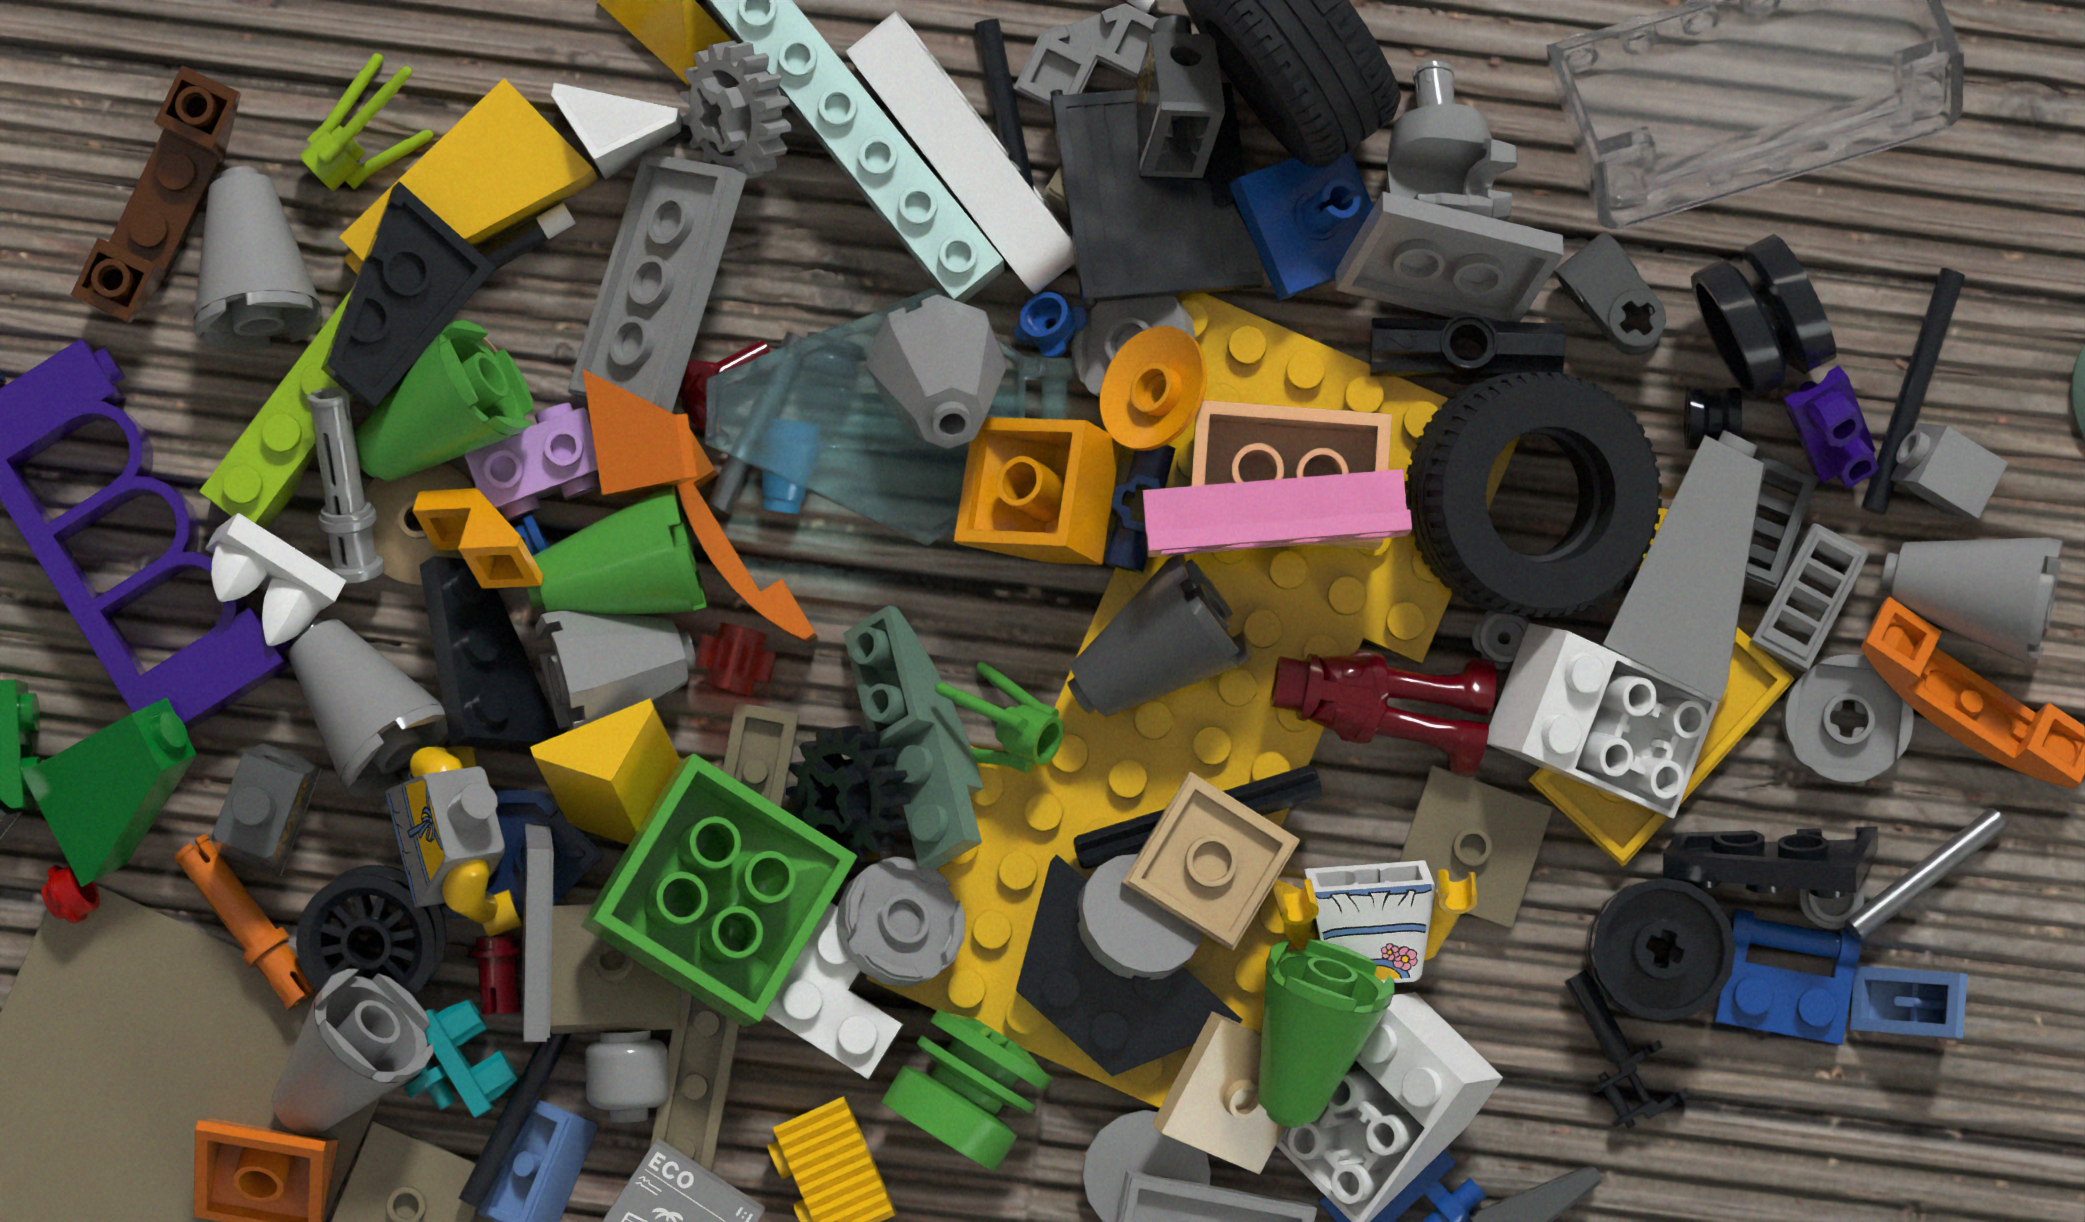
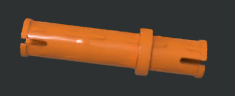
(246, 921)

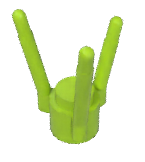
(333, 149)

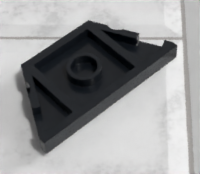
(1106, 1014)

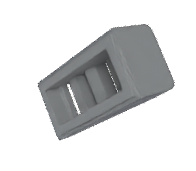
(1833, 550)

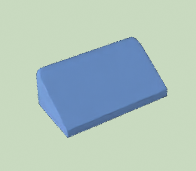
(541, 1167)

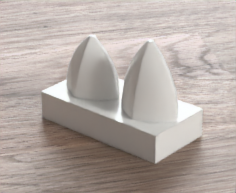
(294, 582)

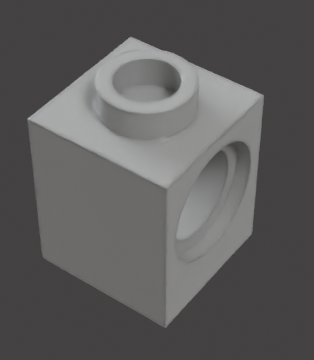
(1947, 470)

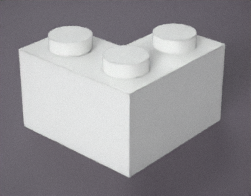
(823, 1008)

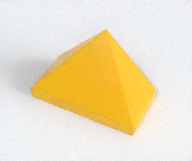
(668, 29)

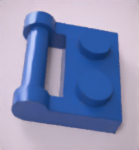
(1784, 998)

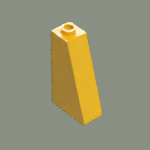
(486, 173)

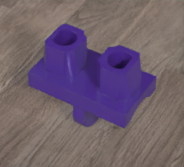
(1833, 429)

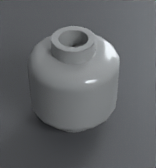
(627, 1074)

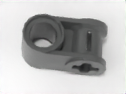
(1605, 286)

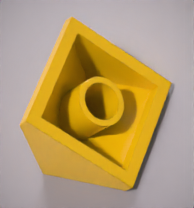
(609, 770)

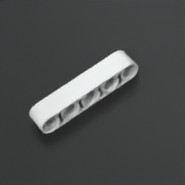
(964, 151)

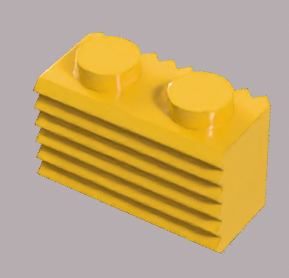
(831, 1166)

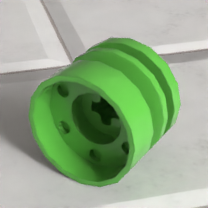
(967, 1088)

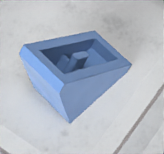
(1909, 1002)

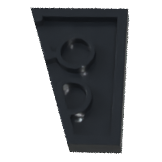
(402, 297)
(1795, 861)

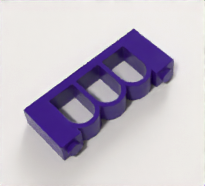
(43, 409)

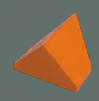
(636, 441)

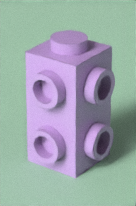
(538, 463)

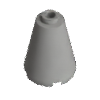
(251, 268)
(1981, 589)
(363, 706)
(350, 1051)

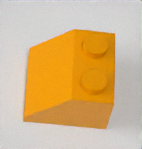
(1039, 490)

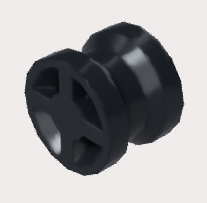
(1711, 414)

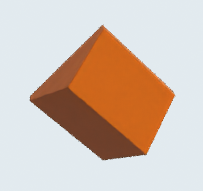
(260, 1173)

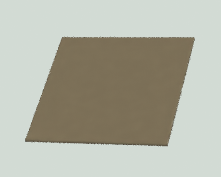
(116, 1054)

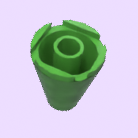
(445, 406)
(624, 563)
(1314, 1025)

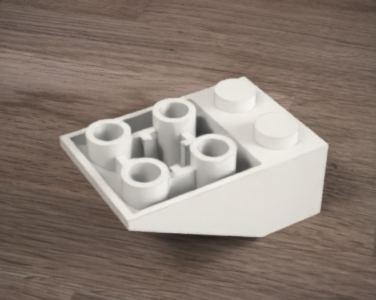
(1601, 719)
(1392, 1111)

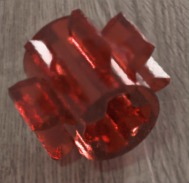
(736, 659)

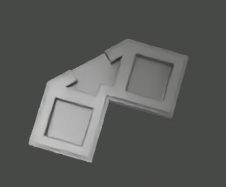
(1070, 52)

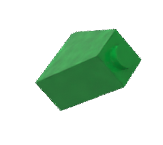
(112, 787)

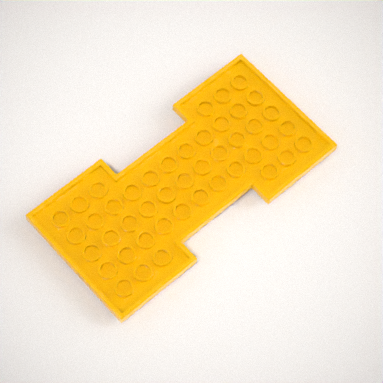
(1220, 728)

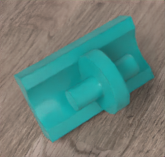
(475, 1084)

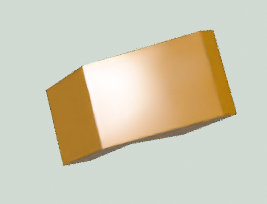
(483, 536)

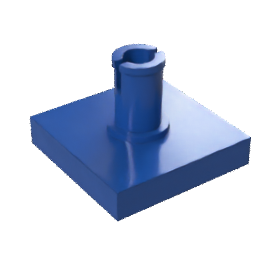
(1302, 219)

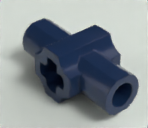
(1128, 542)

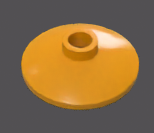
(1153, 388)

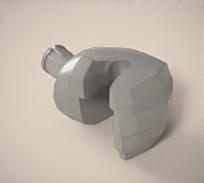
(1446, 150)

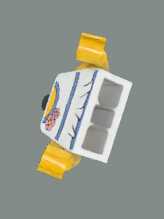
(1378, 912)

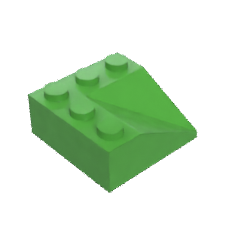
(719, 891)

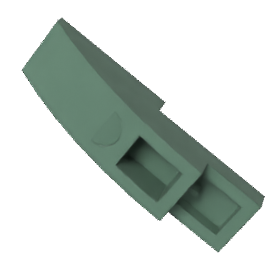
(901, 704)

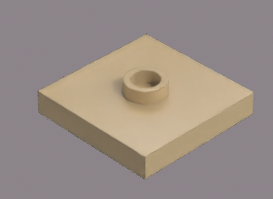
(1210, 861)
(1217, 1097)

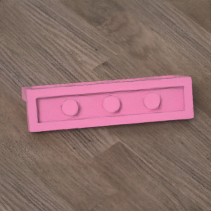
(1276, 513)

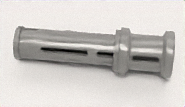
(346, 514)

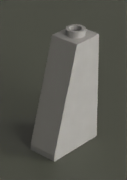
(1693, 579)

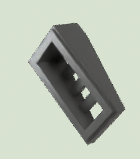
(1760, 582)
(1543, 1201)

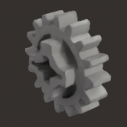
(736, 108)

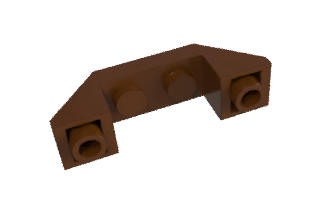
(166, 200)

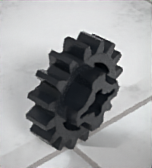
(851, 793)

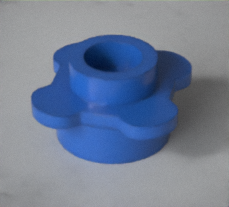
(1040, 313)

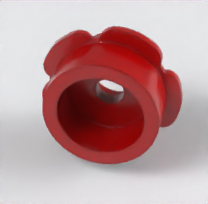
(66, 897)

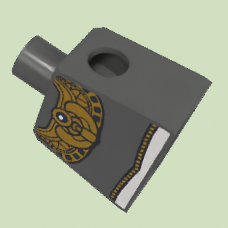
(1181, 80)
(265, 808)

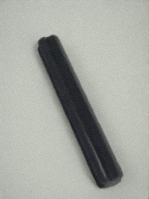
(1261, 796)

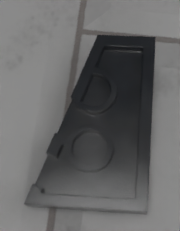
(481, 664)

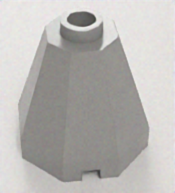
(938, 369)
(609, 662)

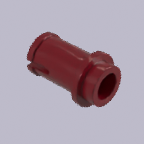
(497, 974)

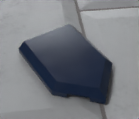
(572, 848)

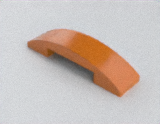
(774, 602)
(1967, 706)

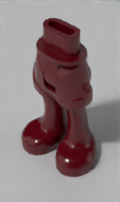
(1353, 693)

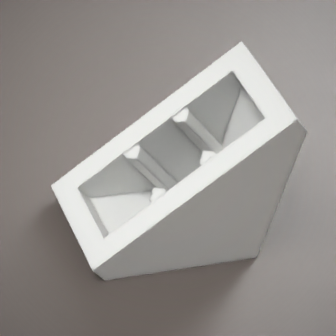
(615, 127)

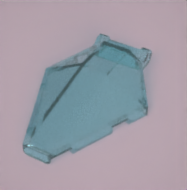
(823, 425)

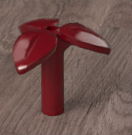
(694, 379)

